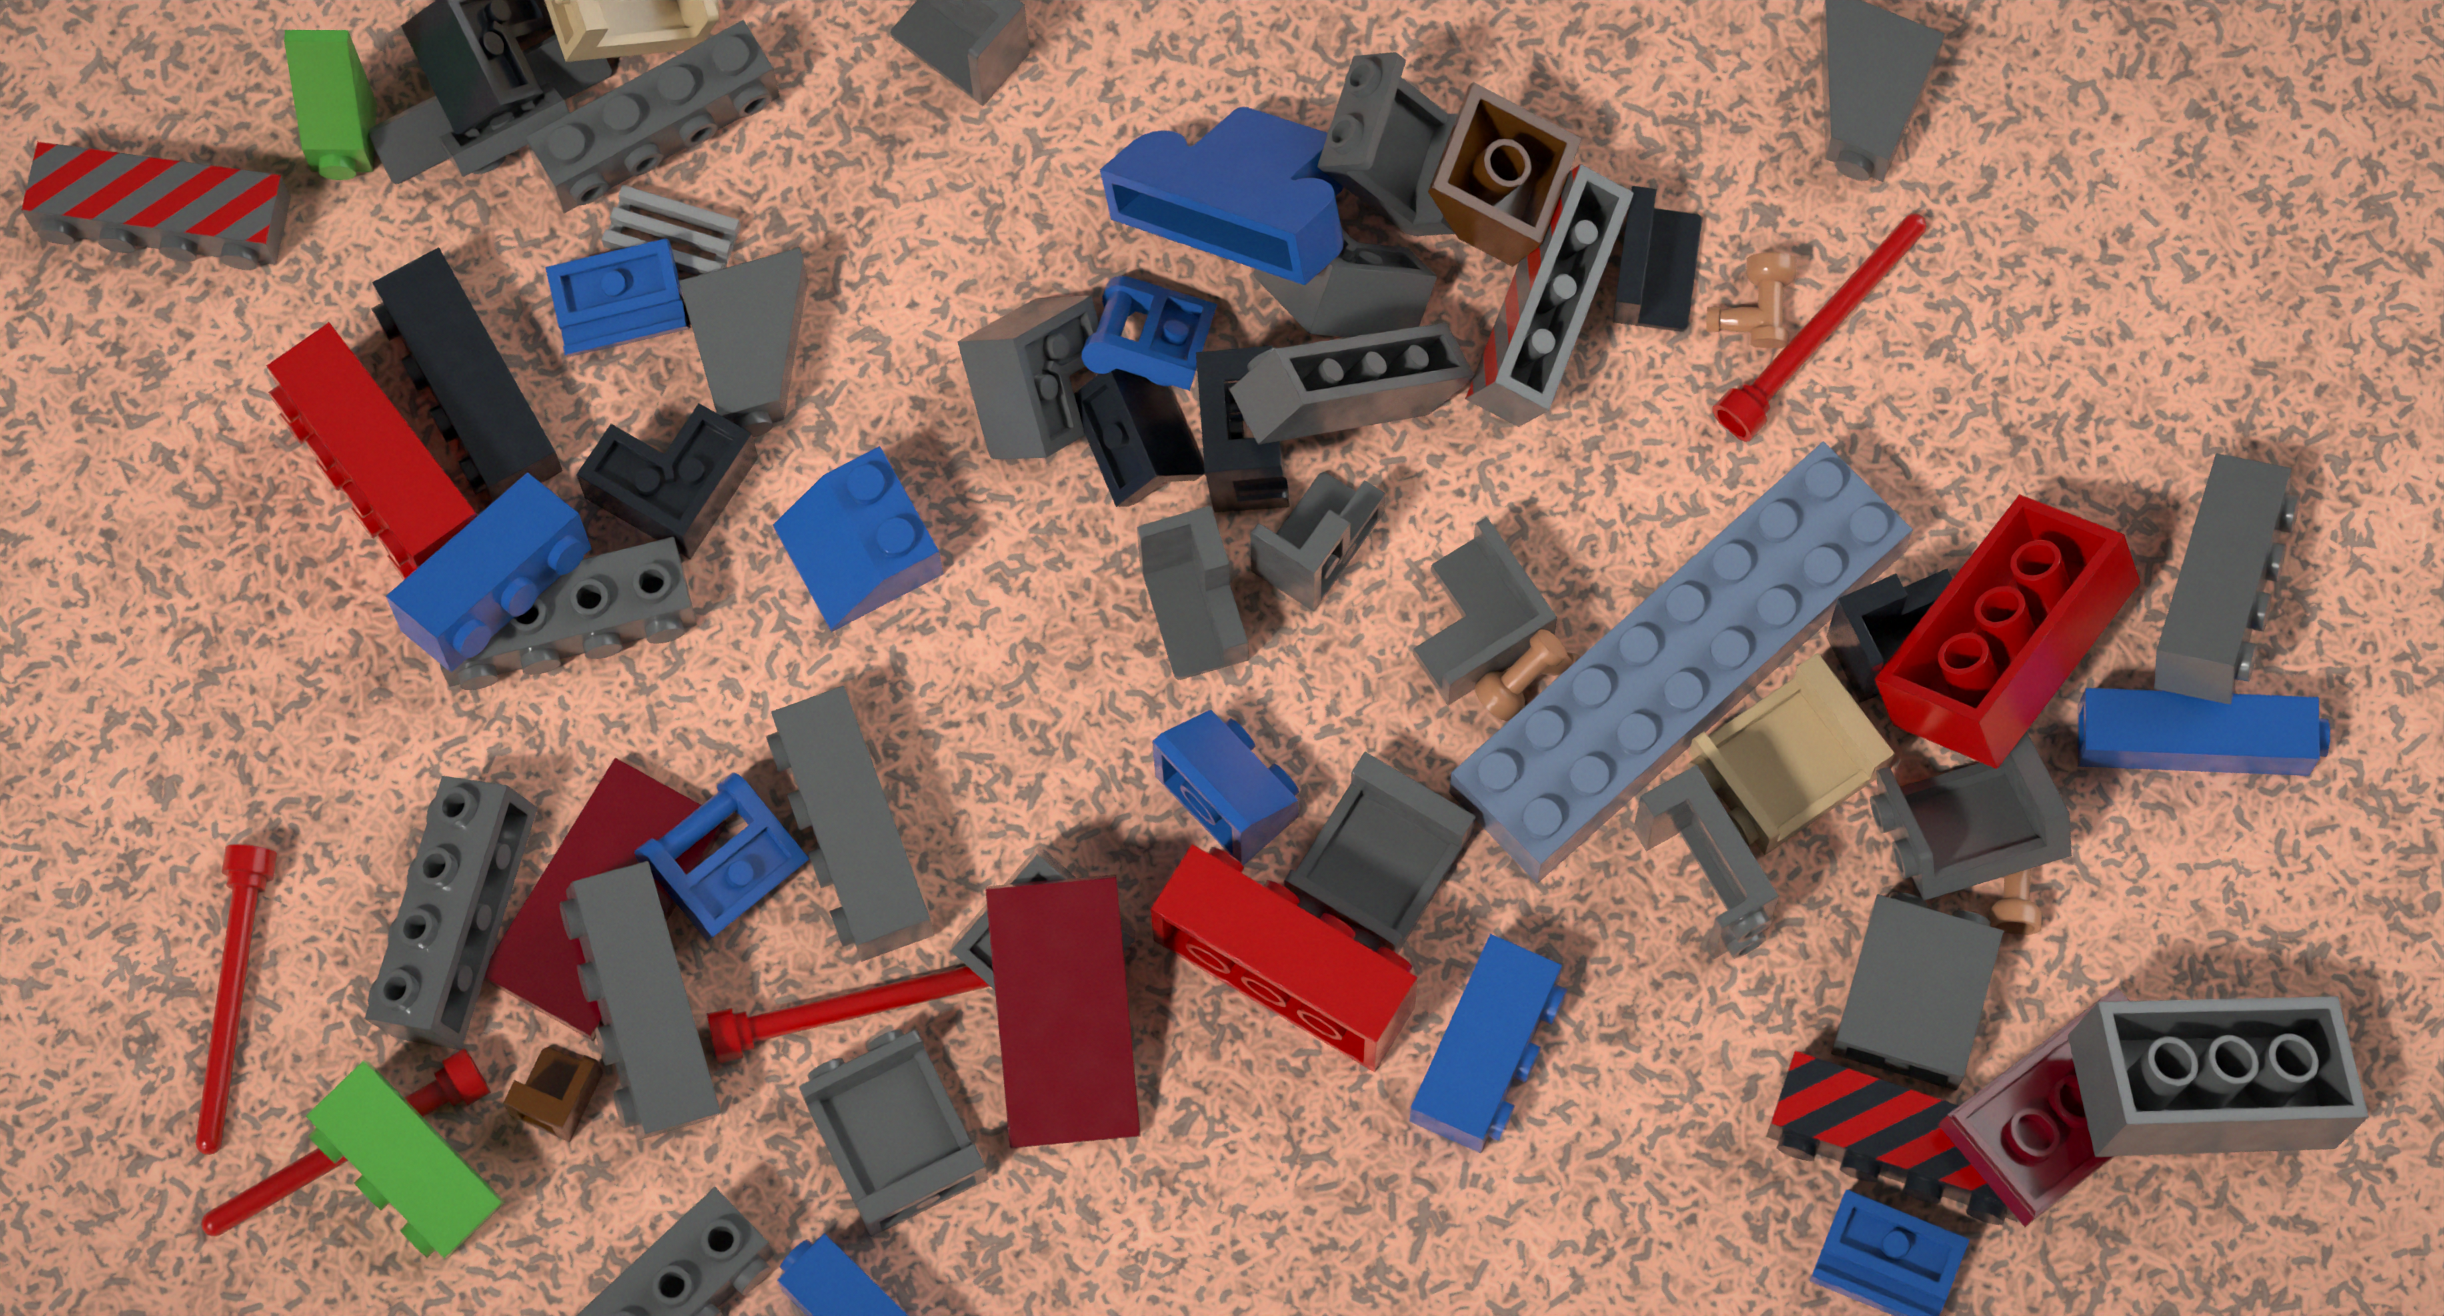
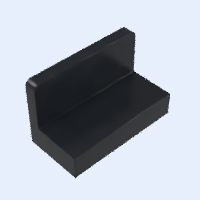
(1657, 265)
(1136, 435)

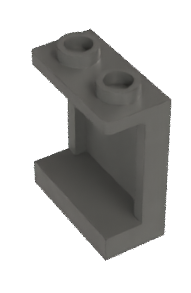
(1388, 144)
(1692, 809)
(1974, 822)
(1381, 855)
(1918, 990)
(892, 1130)

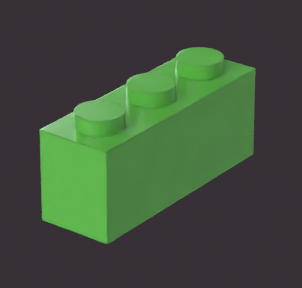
(402, 1161)

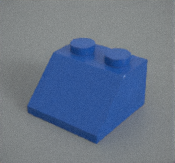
(858, 540)
(1224, 783)

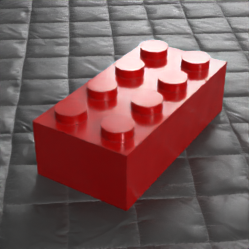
(367, 449)
(2008, 630)
(1284, 955)

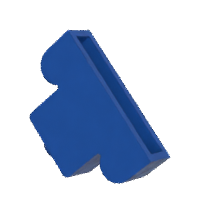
(1236, 193)

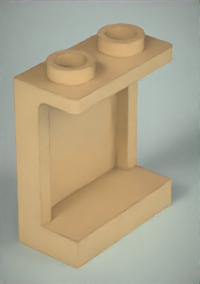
(630, 26)
(1791, 756)

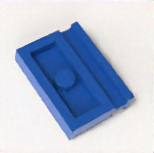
(617, 297)
(1888, 1258)

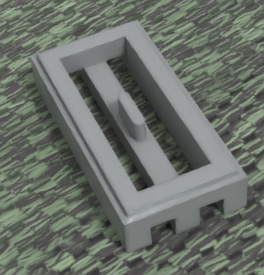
(632, 197)

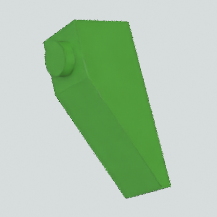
(331, 102)

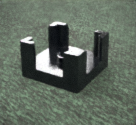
(1236, 469)

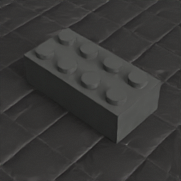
(2217, 1076)

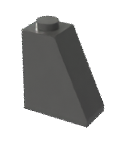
(1871, 83)
(749, 334)

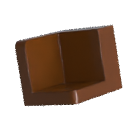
(555, 1093)

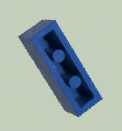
(489, 572)
(1488, 1044)

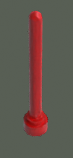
(1745, 408)
(247, 873)
(737, 1032)
(454, 1083)

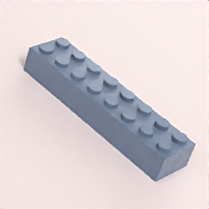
(1679, 662)

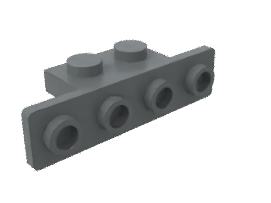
(425, 138)

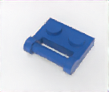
(1169, 340)
(737, 871)

